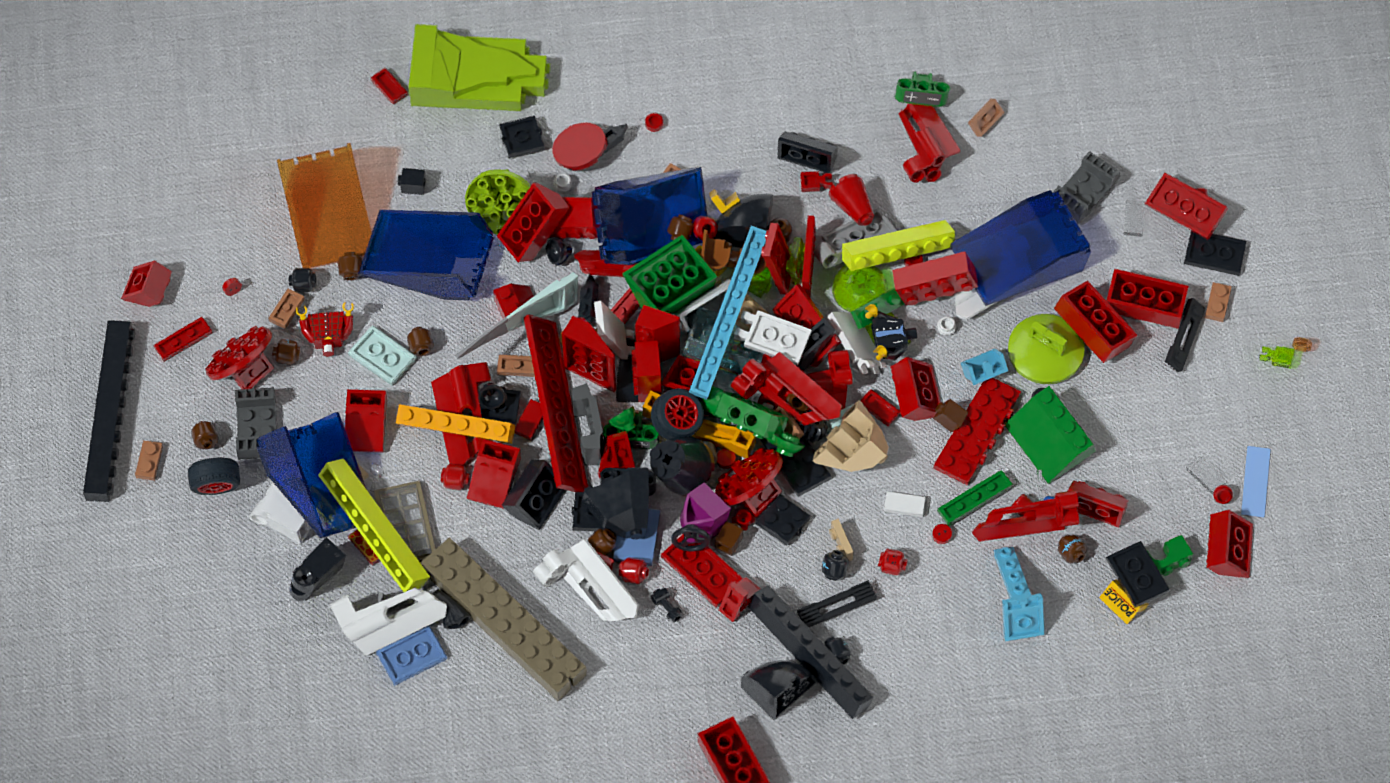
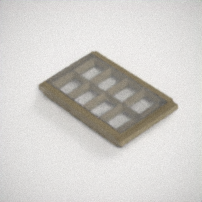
(408, 515)

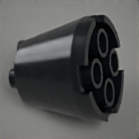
(682, 464)

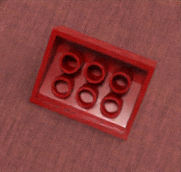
(588, 354)

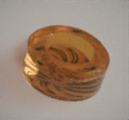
(1302, 344)

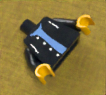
(889, 334)

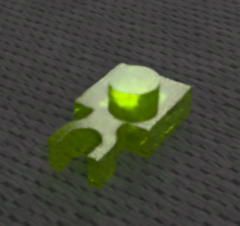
(1280, 356)

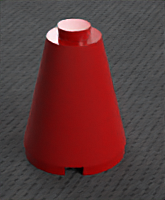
(853, 199)

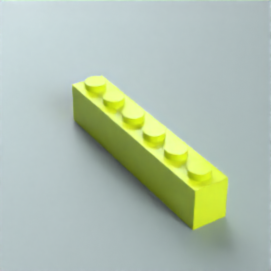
(897, 245)

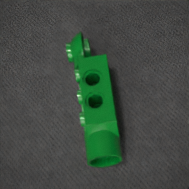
(752, 417)

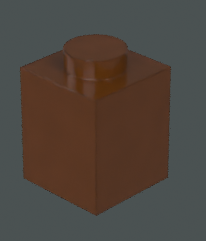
(950, 415)
(729, 538)

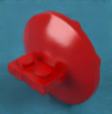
(245, 360)
(752, 481)

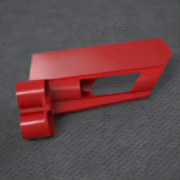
(931, 143)
(592, 264)
(781, 377)
(833, 380)
(452, 395)
(1038, 518)

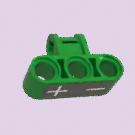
(922, 90)
(640, 432)

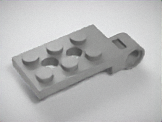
(830, 250)

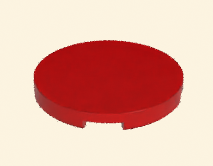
(579, 146)

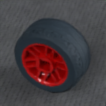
(677, 414)
(214, 476)

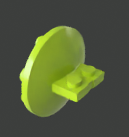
(495, 196)
(1045, 349)

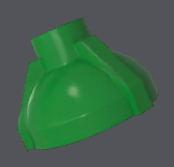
(624, 420)

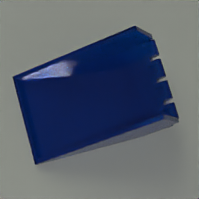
(639, 211)
(1025, 247)
(429, 252)
(294, 462)

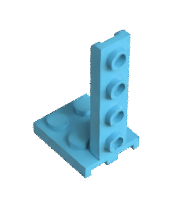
(1023, 611)

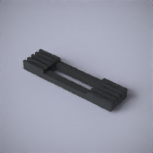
(1176, 357)
(861, 592)

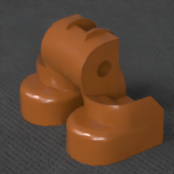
(719, 255)

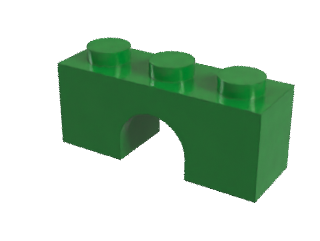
(1177, 555)

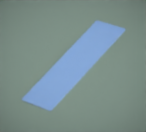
(1255, 481)

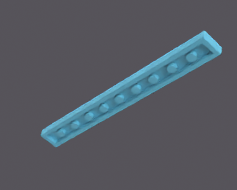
(728, 313)

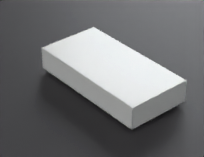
(904, 504)

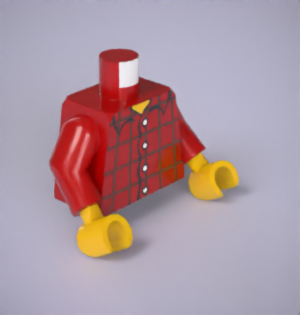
(327, 329)

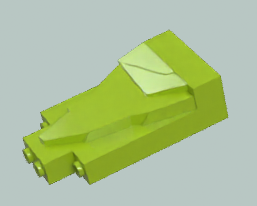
(473, 71)

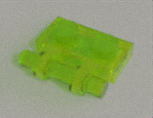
(796, 261)

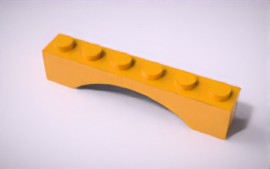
(455, 423)
(720, 435)

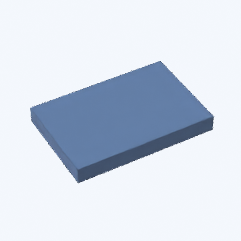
(640, 548)
(411, 655)

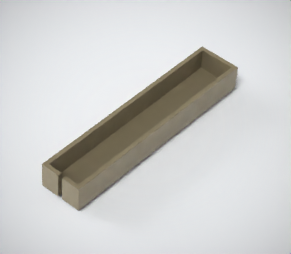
(504, 619)

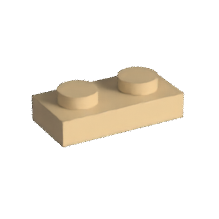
(838, 534)

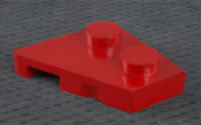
(616, 453)

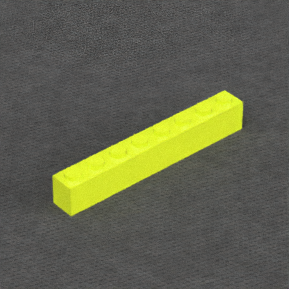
(373, 525)

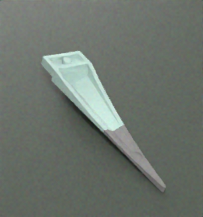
(550, 301)

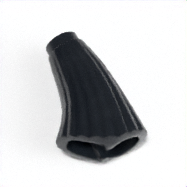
(456, 615)

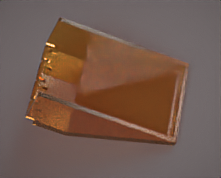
(325, 206)

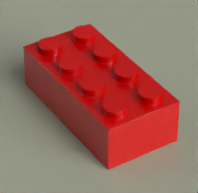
(935, 278)
(1147, 298)
(1095, 321)
(730, 754)

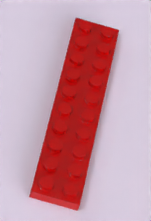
(555, 404)

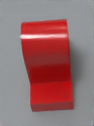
(737, 598)

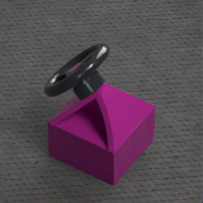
(700, 519)

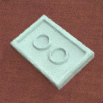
(382, 355)

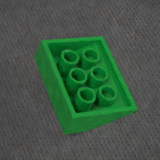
(670, 277)
(1049, 435)

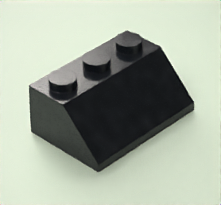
(807, 152)
(534, 494)

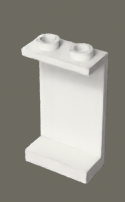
(720, 287)

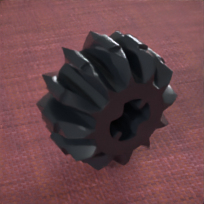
(814, 431)

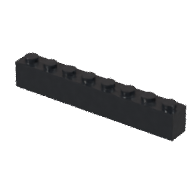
(810, 651)

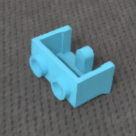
(984, 366)

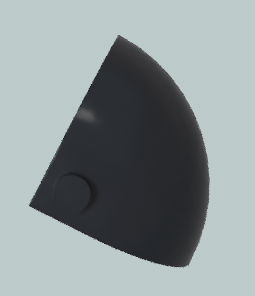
(748, 212)
(777, 685)

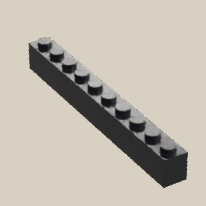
(108, 411)

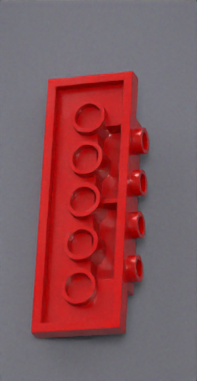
(977, 434)

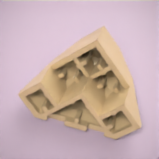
(855, 444)

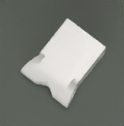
(280, 515)

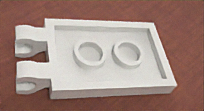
(613, 331)
(773, 335)
(856, 341)

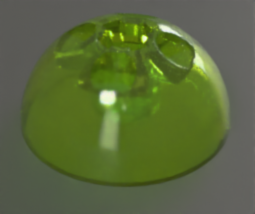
(858, 287)

